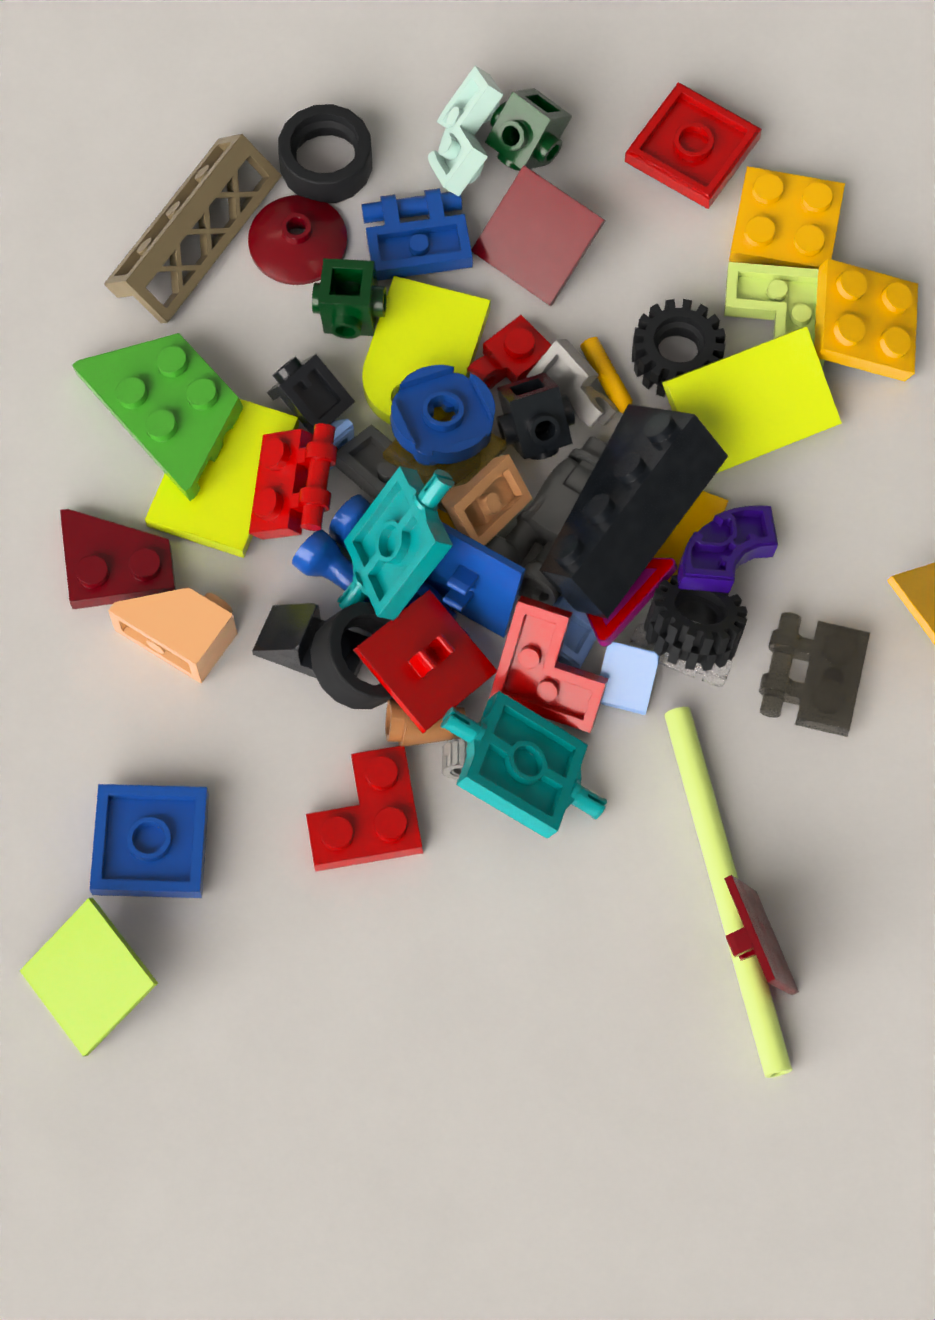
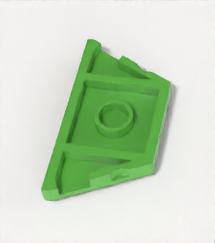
(166, 403)

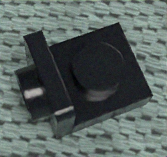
(310, 391)

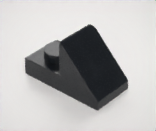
(290, 635)

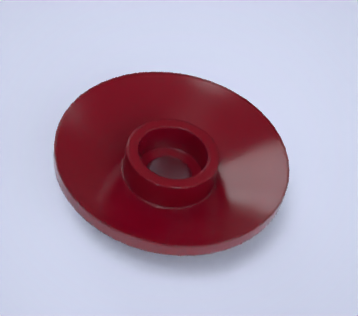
(296, 257)

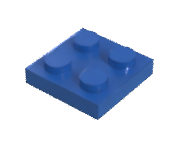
(149, 841)

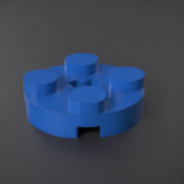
(436, 440)

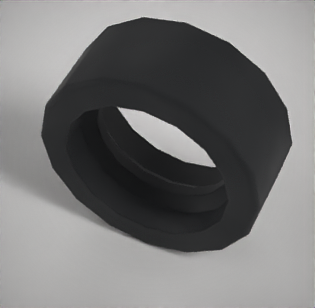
(325, 121)
(330, 665)

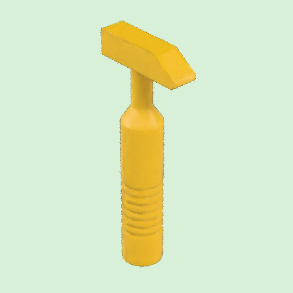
(608, 375)

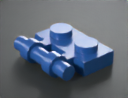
(417, 245)

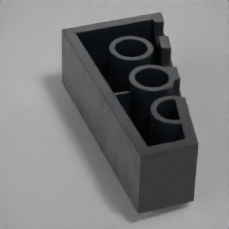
(630, 505)

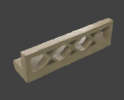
(179, 216)

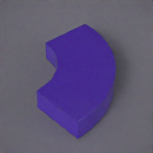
(724, 545)

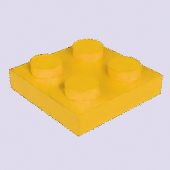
(786, 219)
(866, 320)

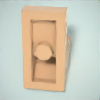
(487, 500)

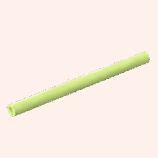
(719, 866)

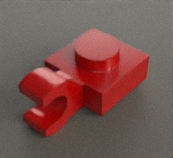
(510, 353)

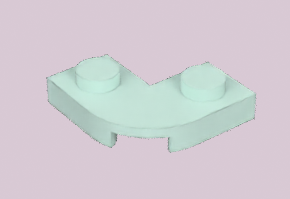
(459, 152)

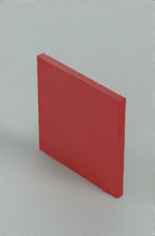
(425, 661)

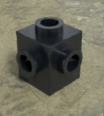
(535, 417)

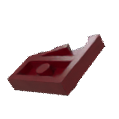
(112, 561)

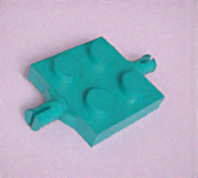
(397, 542)
(522, 765)

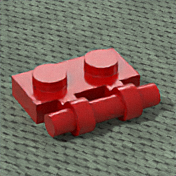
(293, 482)

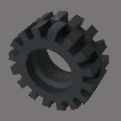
(669, 323)
(674, 632)

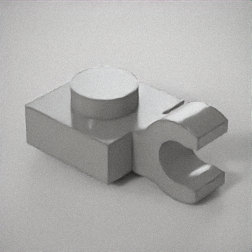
(574, 379)

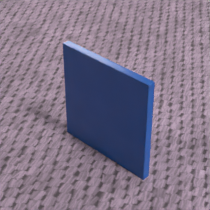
(478, 582)

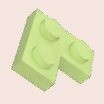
(774, 294)

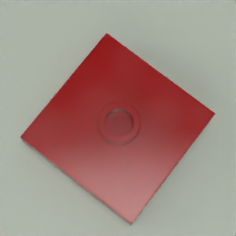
(693, 145)

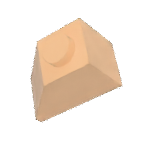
(178, 628)

